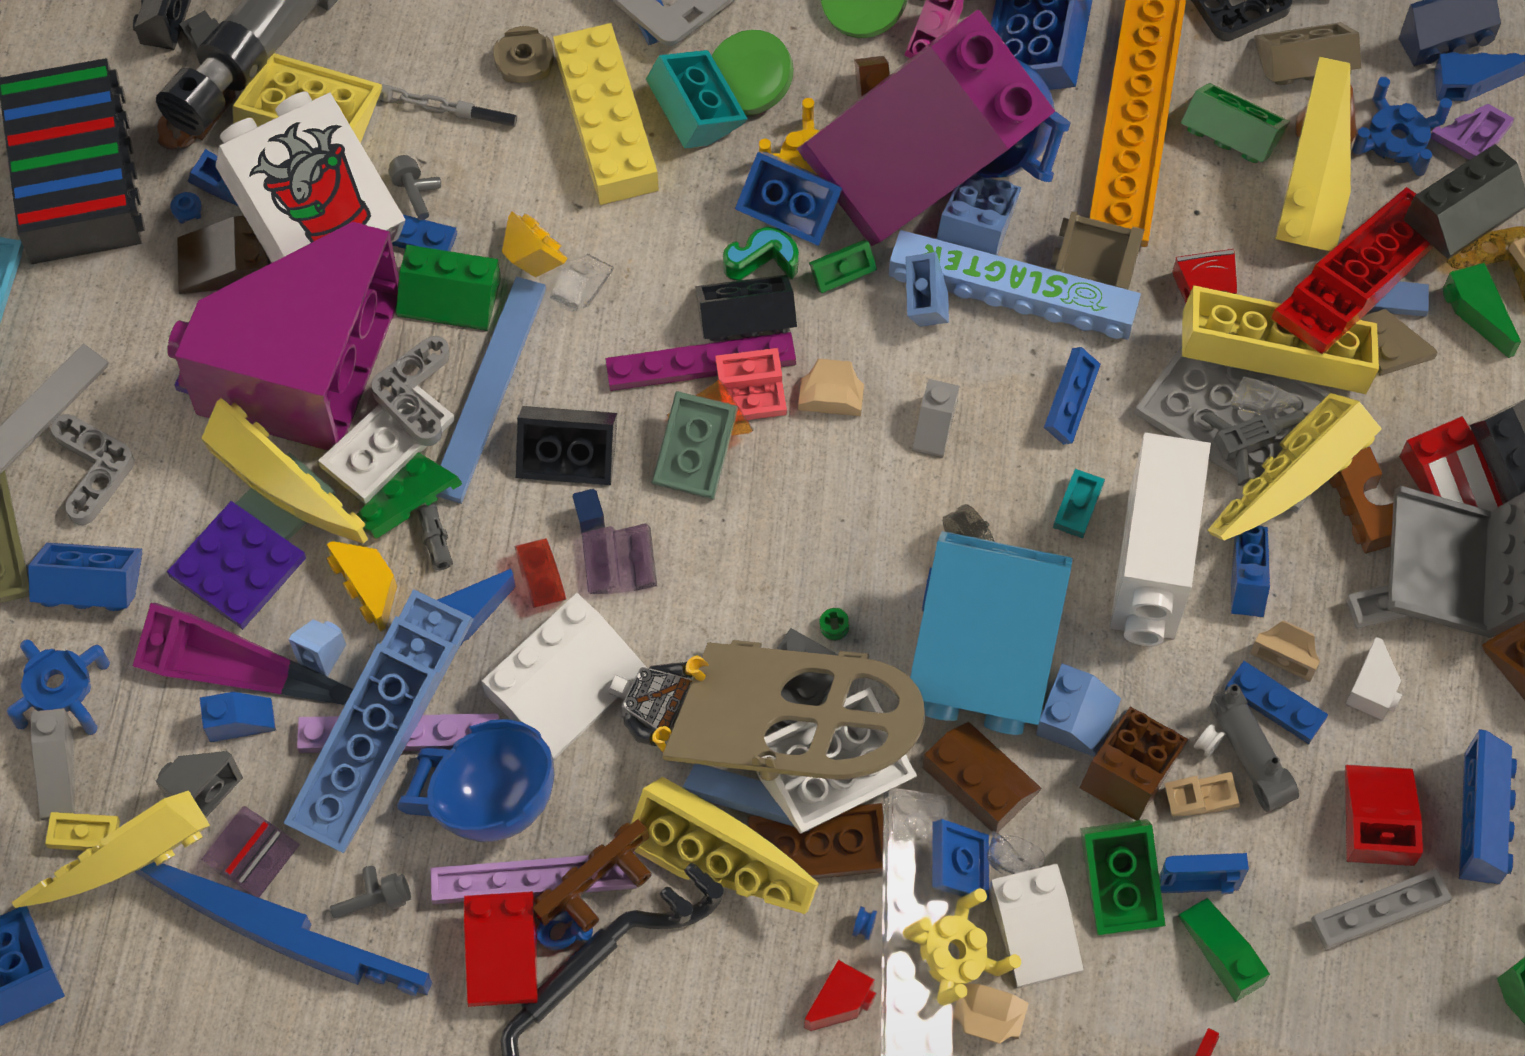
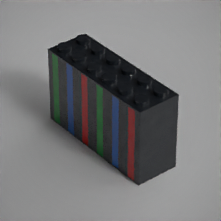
(70, 161)

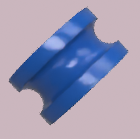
(864, 923)

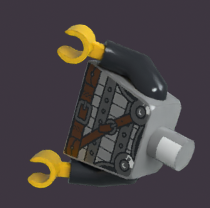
(656, 699)

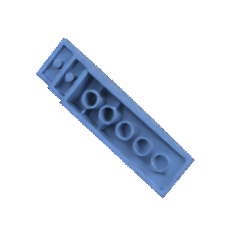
(378, 720)

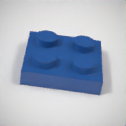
(959, 859)

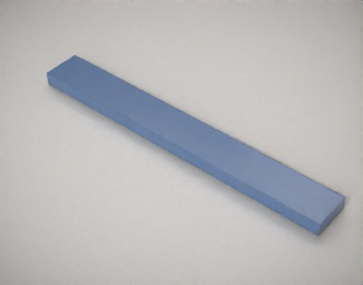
(491, 384)

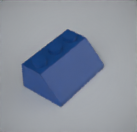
(84, 576)

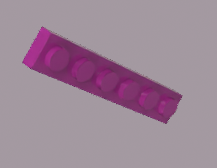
(688, 361)

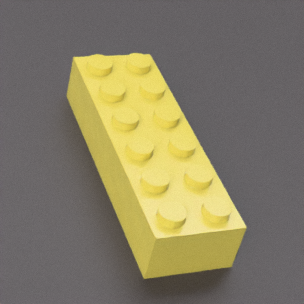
(606, 114)
(1241, 335)

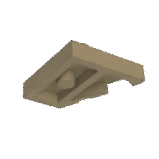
(1398, 344)

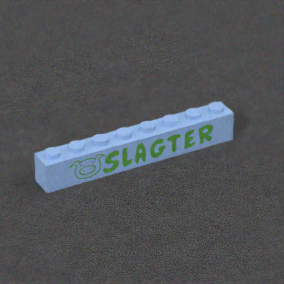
(1023, 286)

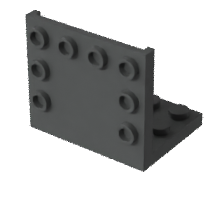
(1458, 562)

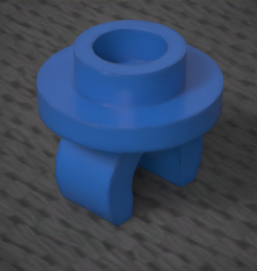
(186, 207)

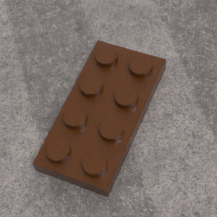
(835, 848)

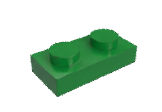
(843, 266)

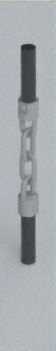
(462, 108)

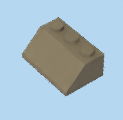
(1297, 51)

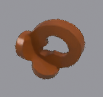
(167, 139)

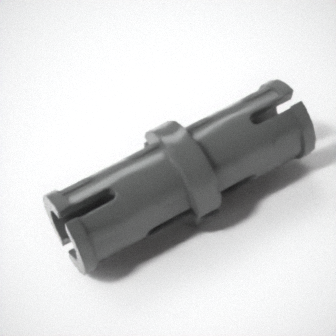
(434, 537)

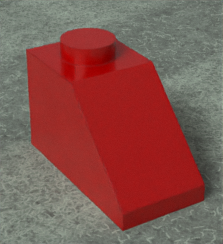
(841, 997)

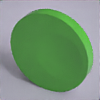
(863, 17)
(755, 69)

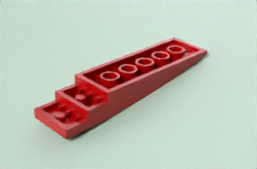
(1353, 276)

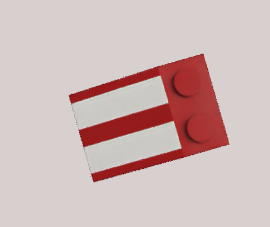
(1451, 465)

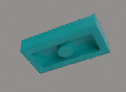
(1078, 503)

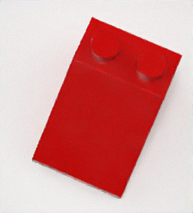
(500, 949)

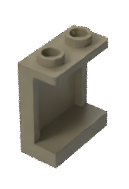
(1097, 250)

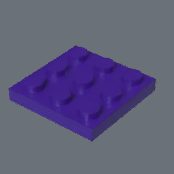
(236, 564)

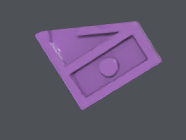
(1474, 131)

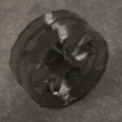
(967, 522)

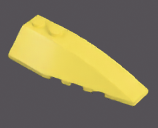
(1322, 163)
(127, 849)

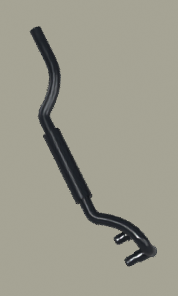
(603, 944)

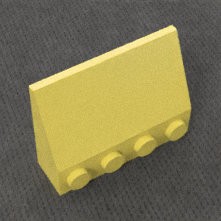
(289, 76)

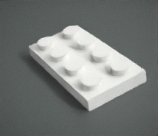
(378, 448)

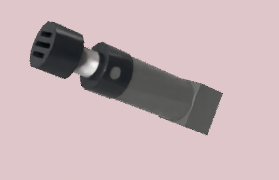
(231, 60)

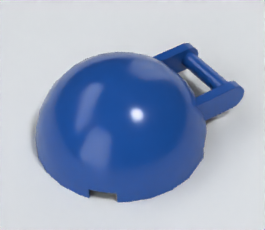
(1027, 150)
(487, 782)

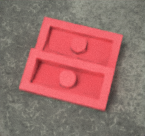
(754, 382)

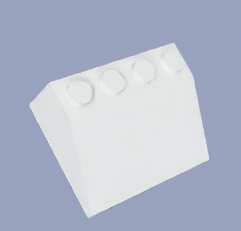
(562, 674)
(817, 800)

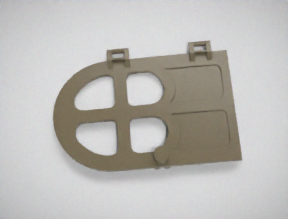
(742, 698)

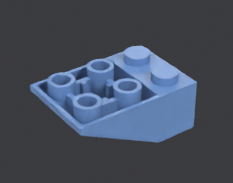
(979, 214)

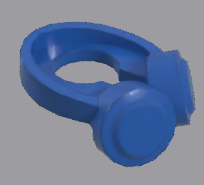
(571, 934)

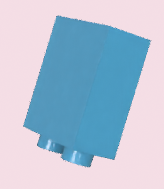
(989, 631)

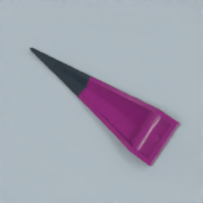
(197, 650)

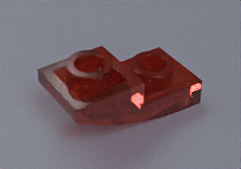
(540, 572)

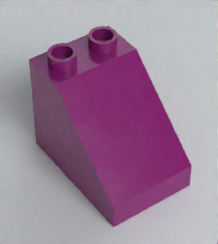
(927, 128)
(294, 337)

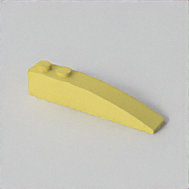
(1309, 458)
(694, 831)

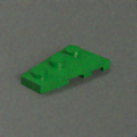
(411, 487)

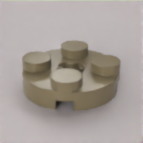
(527, 69)

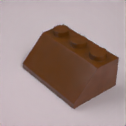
(980, 776)

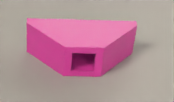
(933, 21)

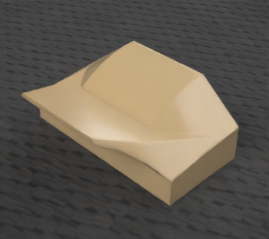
(831, 389)
(1288, 649)
(990, 1013)

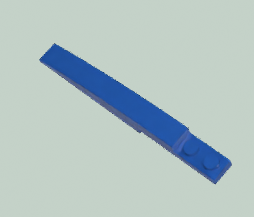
(282, 930)

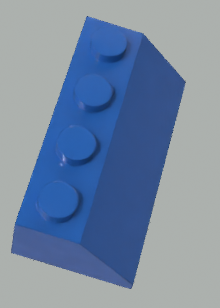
(1487, 809)

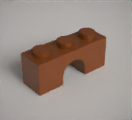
(1370, 521)

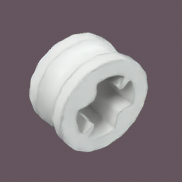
(1209, 740)

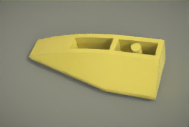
(274, 474)

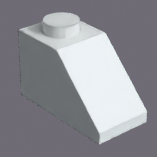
(1376, 683)

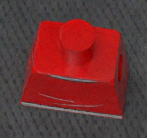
(1207, 270)

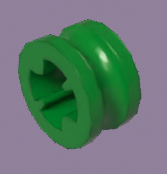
(842, 618)

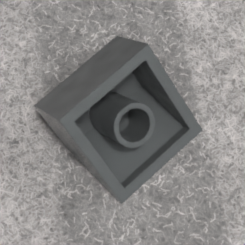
(205, 775)

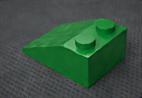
(1123, 876)

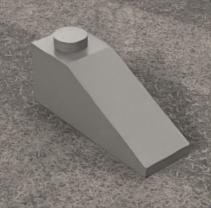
(53, 761)

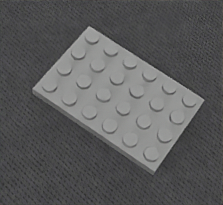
(1196, 387)

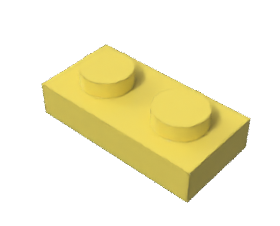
(78, 831)

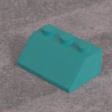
(695, 97)

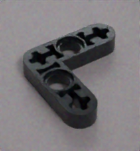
(1228, 14)

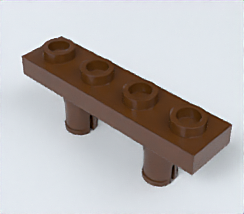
(601, 861)

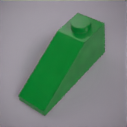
(1481, 307)
(1225, 949)

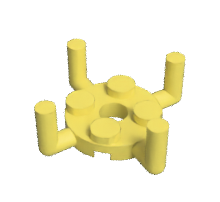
(971, 945)

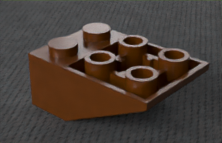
(1133, 763)

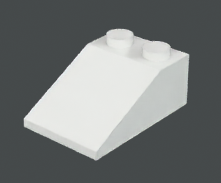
(1036, 924)

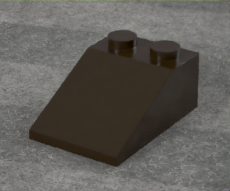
(218, 255)

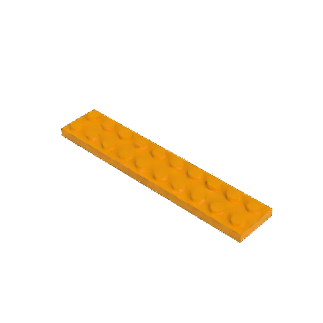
(1137, 114)

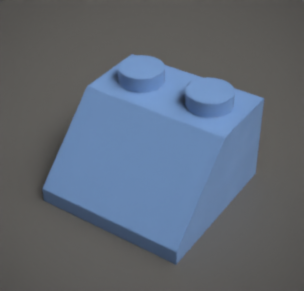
(1078, 711)

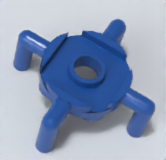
(1404, 118)
(68, 695)

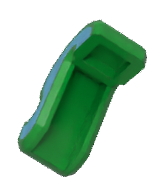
(760, 248)

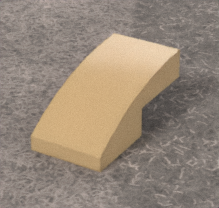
(1202, 795)

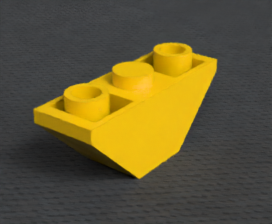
(531, 246)
(366, 579)

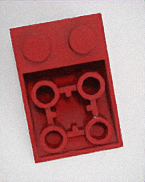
(1382, 816)

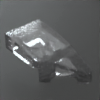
(1262, 398)

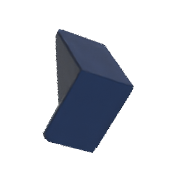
(588, 510)

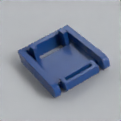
(1204, 873)

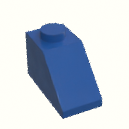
(236, 715)

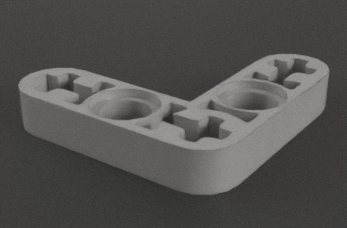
(403, 384)
(103, 466)

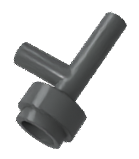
(406, 173)
(393, 891)

